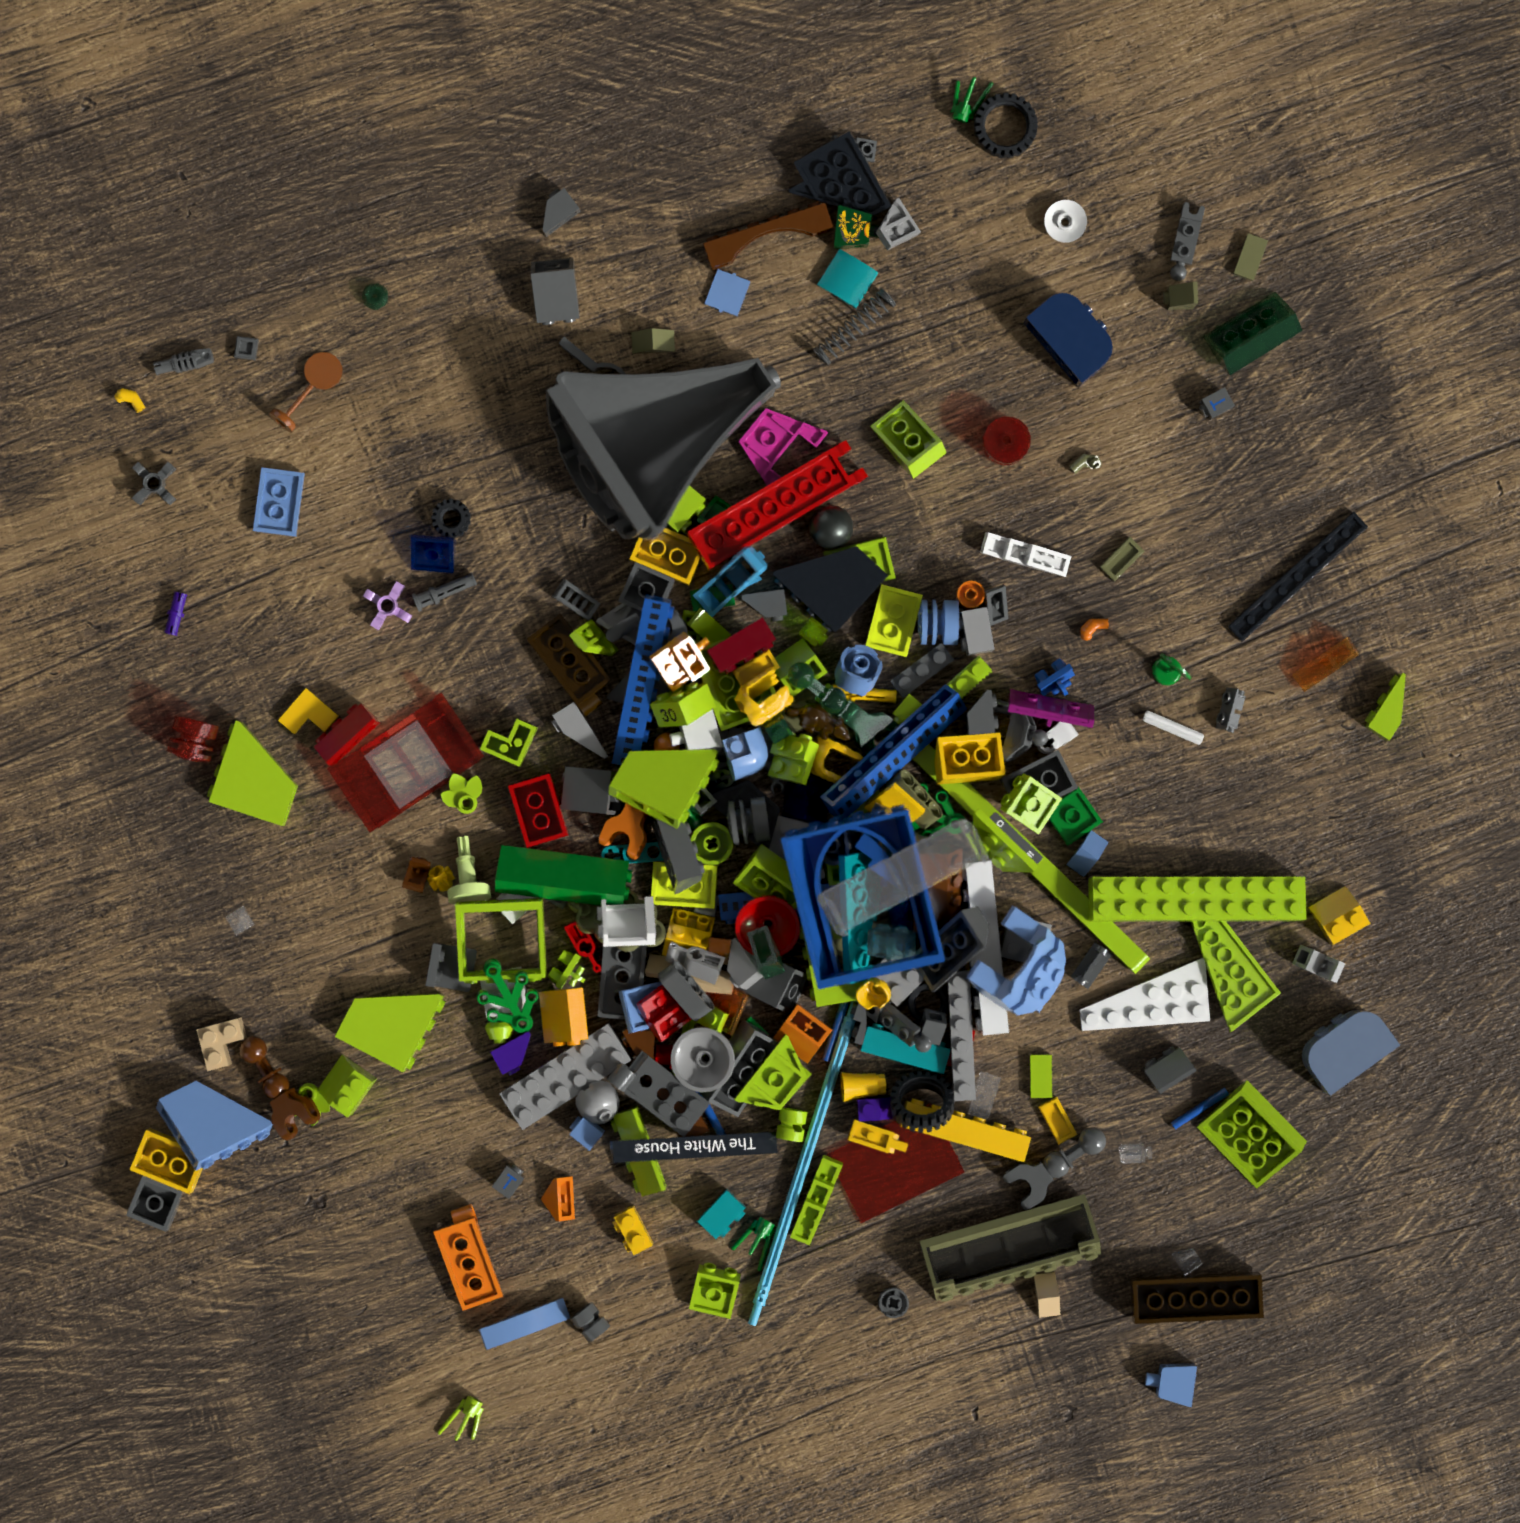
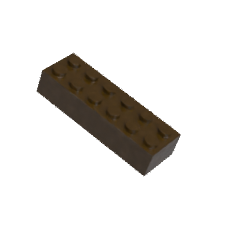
(1197, 1297)

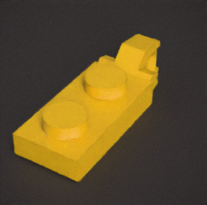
(875, 1137)

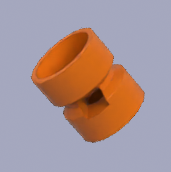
(970, 595)

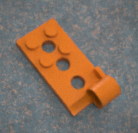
(467, 1228)

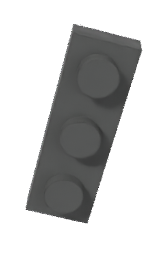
(922, 670)

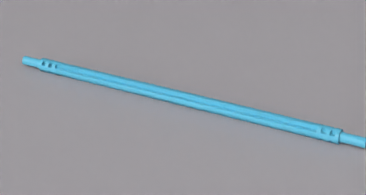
(802, 1166)

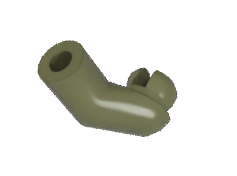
(1086, 461)

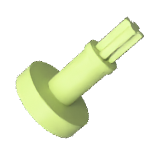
(468, 887)

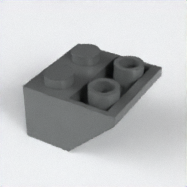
(980, 716)

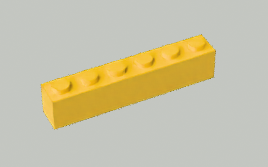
(976, 1133)

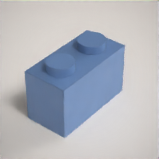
(586, 1132)

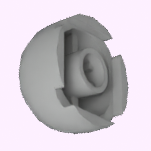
(598, 1102)

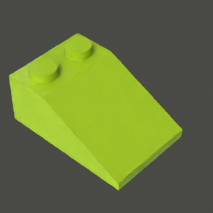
(909, 439)

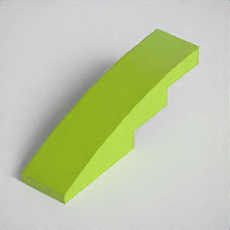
(816, 1200)

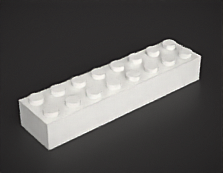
(981, 893)

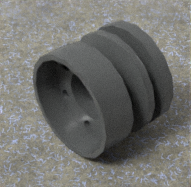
(748, 820)

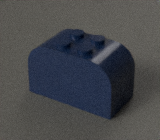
(1071, 336)

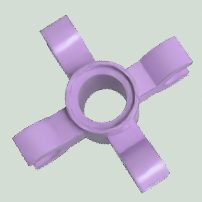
(393, 596)

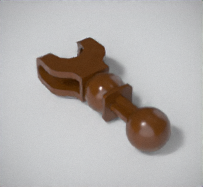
(276, 1086)

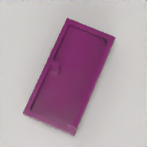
(1051, 708)

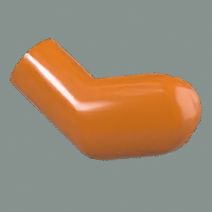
(1090, 627)

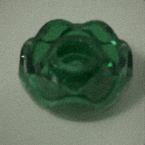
(378, 302)

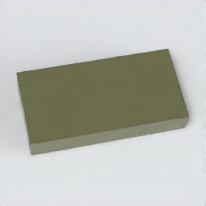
(1250, 257)
(1121, 559)

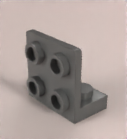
(444, 968)

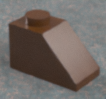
(721, 947)

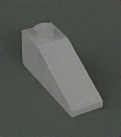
(576, 727)

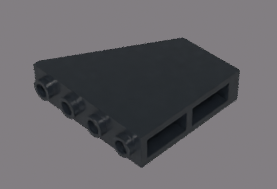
(832, 584)

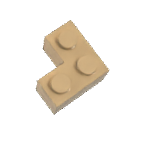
(215, 1040)

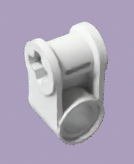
(1059, 735)

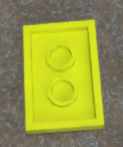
(894, 620)
(699, 895)

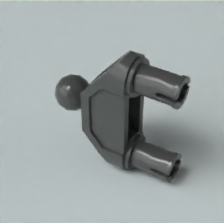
(1020, 733)

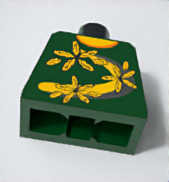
(853, 229)

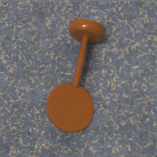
(321, 372)

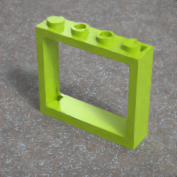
(462, 907)

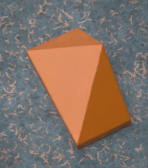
(560, 1198)

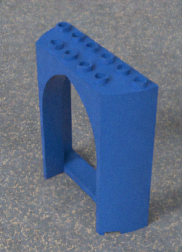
(804, 857)

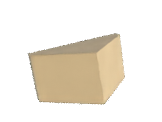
(1047, 1294)

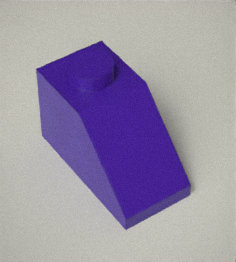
(512, 1054)
(874, 1108)

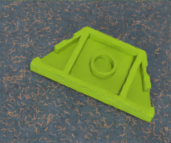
(1000, 847)
(775, 1078)

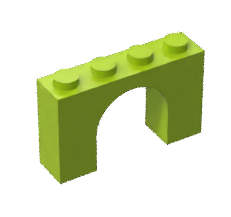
(830, 995)

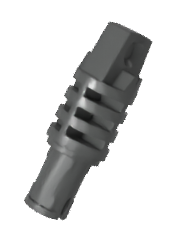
(185, 361)

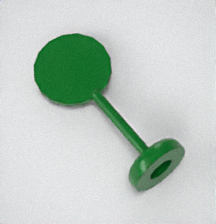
(1168, 670)

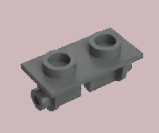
(1231, 700)
(1091, 965)

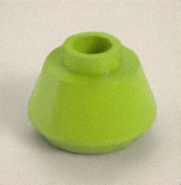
(499, 1031)

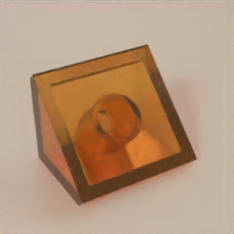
(732, 1005)

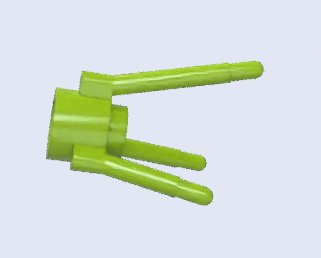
(470, 1407)

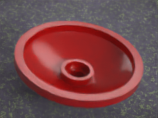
(784, 919)

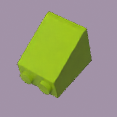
(346, 1086)

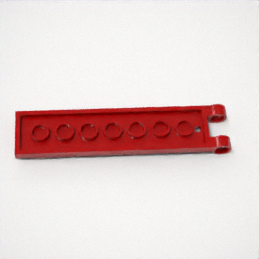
(773, 506)

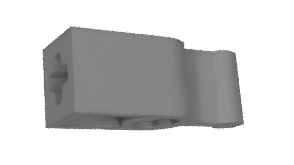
(696, 961)

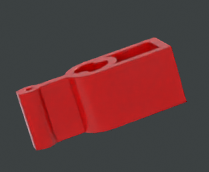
(576, 940)

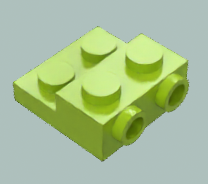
(793, 758)
(1030, 803)
(715, 1290)

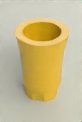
(861, 1085)

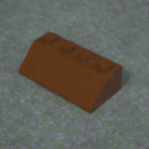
(945, 900)

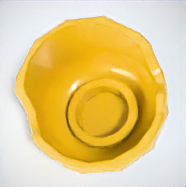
(873, 993)

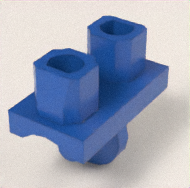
(1056, 682)

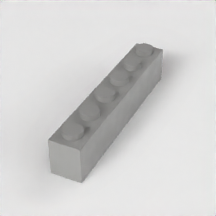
(961, 1036)

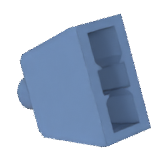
(1174, 1382)

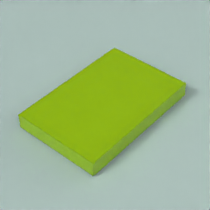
(877, 551)

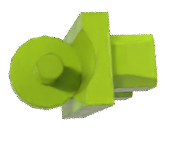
(571, 961)

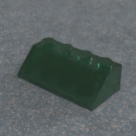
(1253, 333)

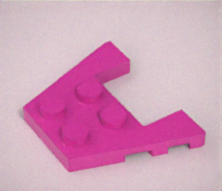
(771, 437)

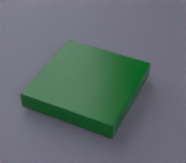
(1074, 817)

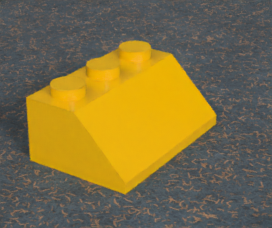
(969, 758)

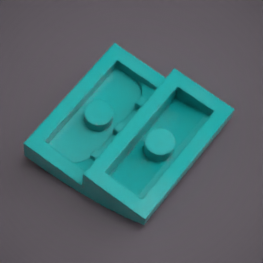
(847, 278)

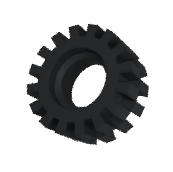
(441, 509)

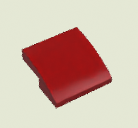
(662, 1013)

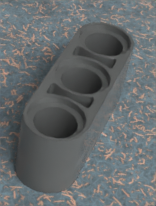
(685, 991)

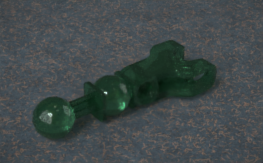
(834, 701)

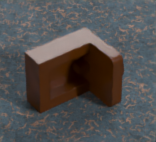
(417, 874)

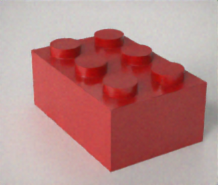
(538, 810)

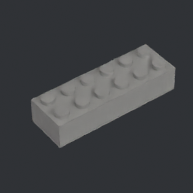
(565, 1076)

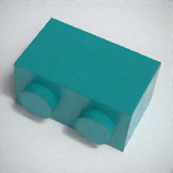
(722, 1214)

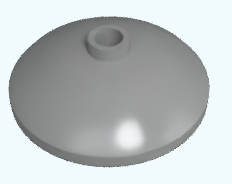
(691, 1067)

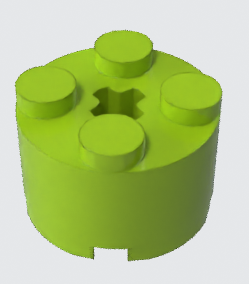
(724, 842)

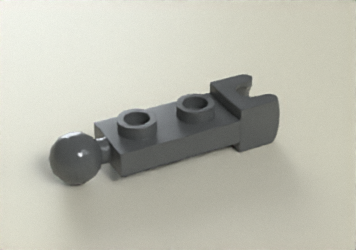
(1185, 241)
(900, 1026)

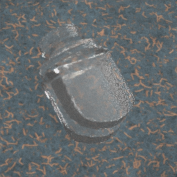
(1134, 1153)

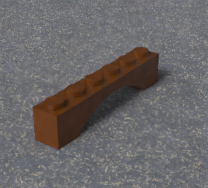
(810, 221)
(644, 1041)

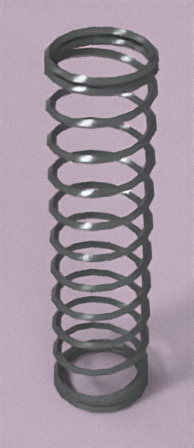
(820, 353)

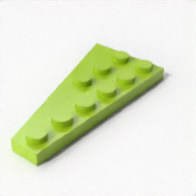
(1234, 972)

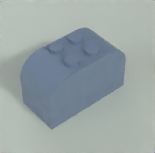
(1346, 1049)

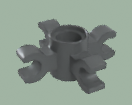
(146, 491)

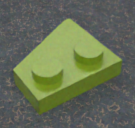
(592, 639)

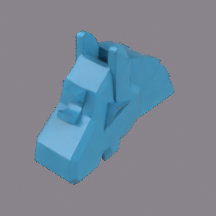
(736, 574)

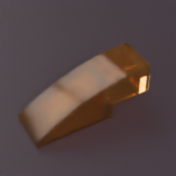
(1326, 663)

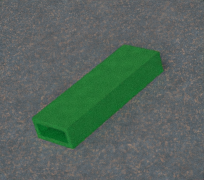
(562, 876)

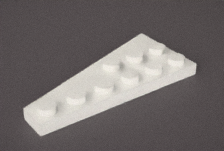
(1163, 1000)

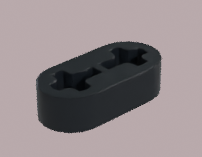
(719, 785)

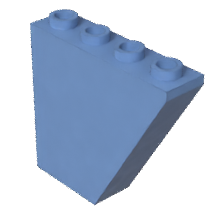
(210, 1124)

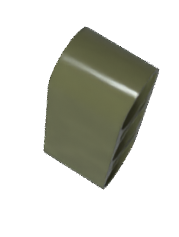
(918, 793)

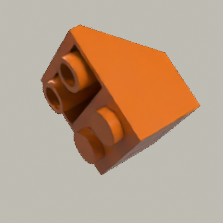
(804, 1032)

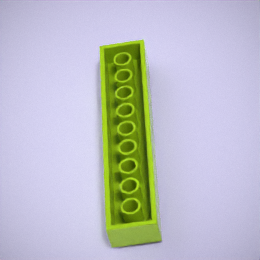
(1196, 899)

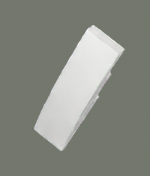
(1025, 554)

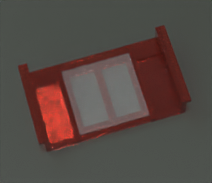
(406, 763)

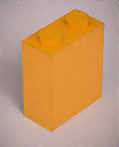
(563, 1016)

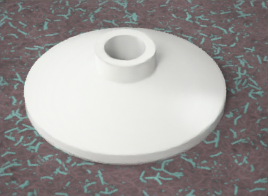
(1065, 210)

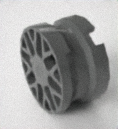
(893, 1302)

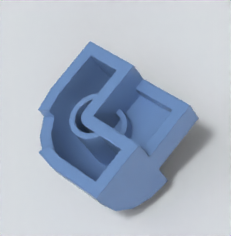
(745, 753)

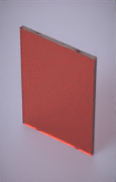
(884, 1180)

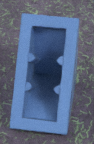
(1087, 853)

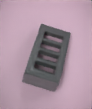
(560, 589)

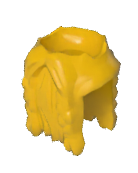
(768, 708)
(823, 749)

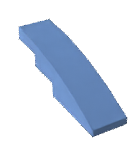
(524, 1323)

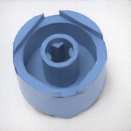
(858, 670)

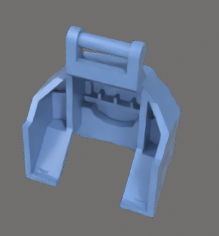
(1036, 979)

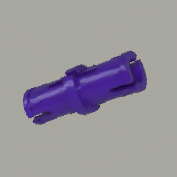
(175, 613)

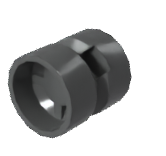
(590, 1322)

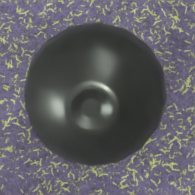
(831, 527)

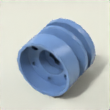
(939, 622)

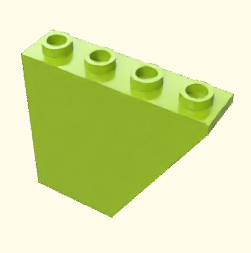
(252, 779)
(664, 781)
(390, 1026)

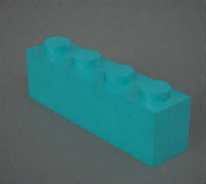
(888, 1045)

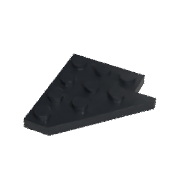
(840, 176)

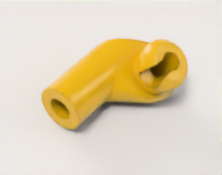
(130, 396)

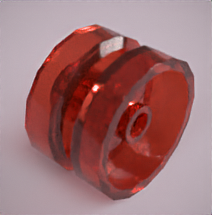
(1002, 453)

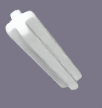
(1173, 727)

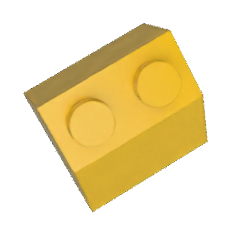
(1339, 915)

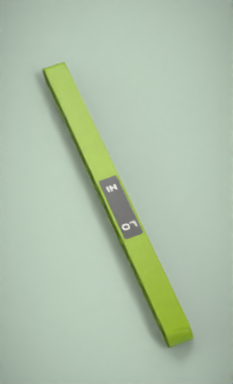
(1046, 873)

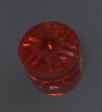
(192, 739)

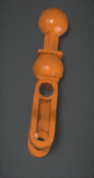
(632, 820)

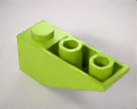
(1389, 712)

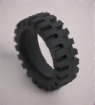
(1009, 100)
(922, 1121)

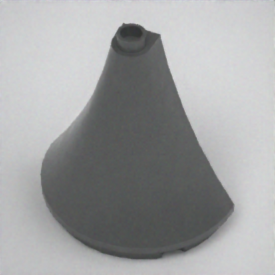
(647, 436)

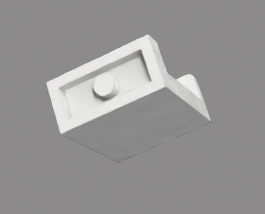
(627, 923)

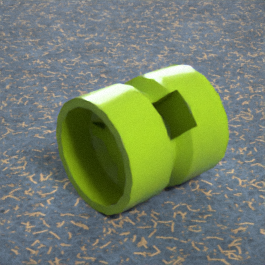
(791, 1124)

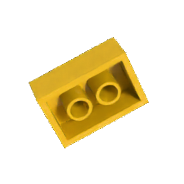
(668, 554)
(164, 1161)

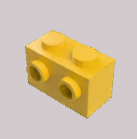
(633, 1230)

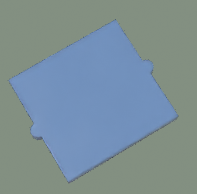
(727, 292)

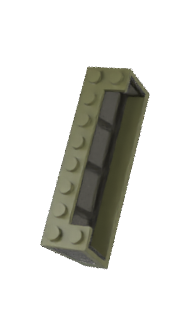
(1011, 1248)

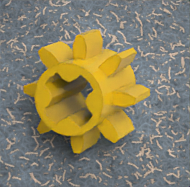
(440, 878)

